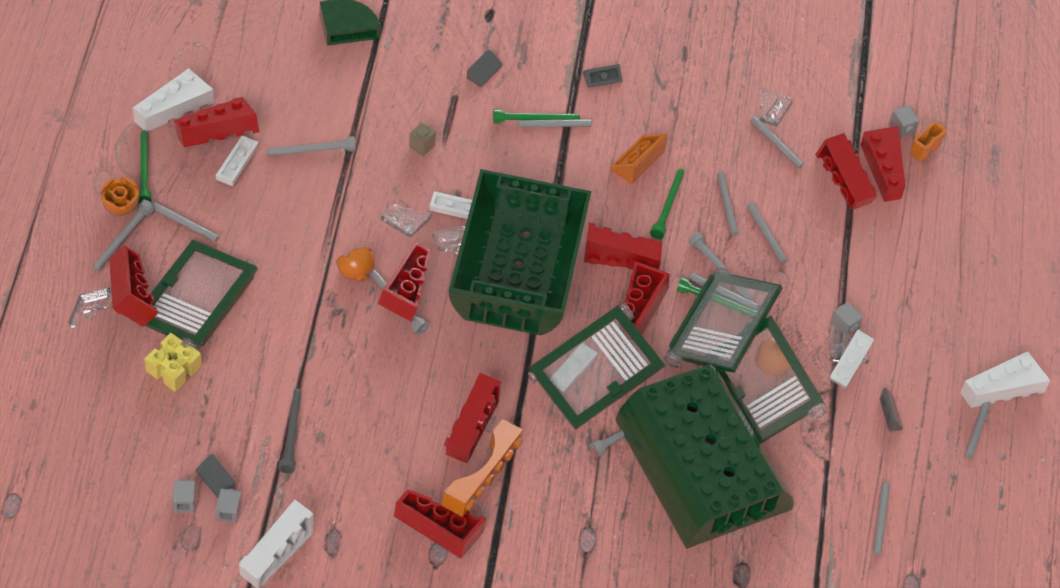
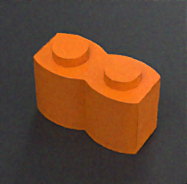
(927, 141)

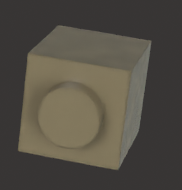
(422, 139)

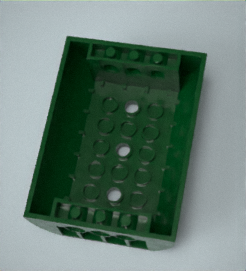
(486, 281)
(688, 470)

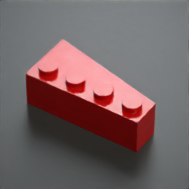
(216, 123)
(885, 161)
(846, 171)
(620, 249)
(405, 285)
(130, 287)
(645, 293)
(473, 418)
(439, 523)

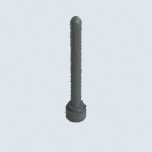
(287, 463)

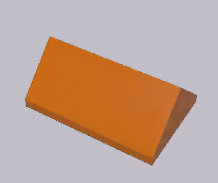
(640, 156)

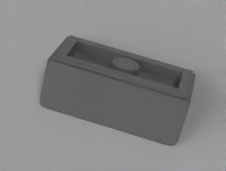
(484, 68)
(603, 75)
(890, 411)
(215, 475)

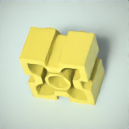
(173, 362)

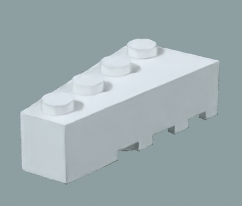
(173, 100)
(1008, 380)
(278, 544)

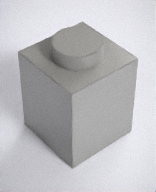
(905, 120)
(847, 318)
(184, 496)
(228, 505)

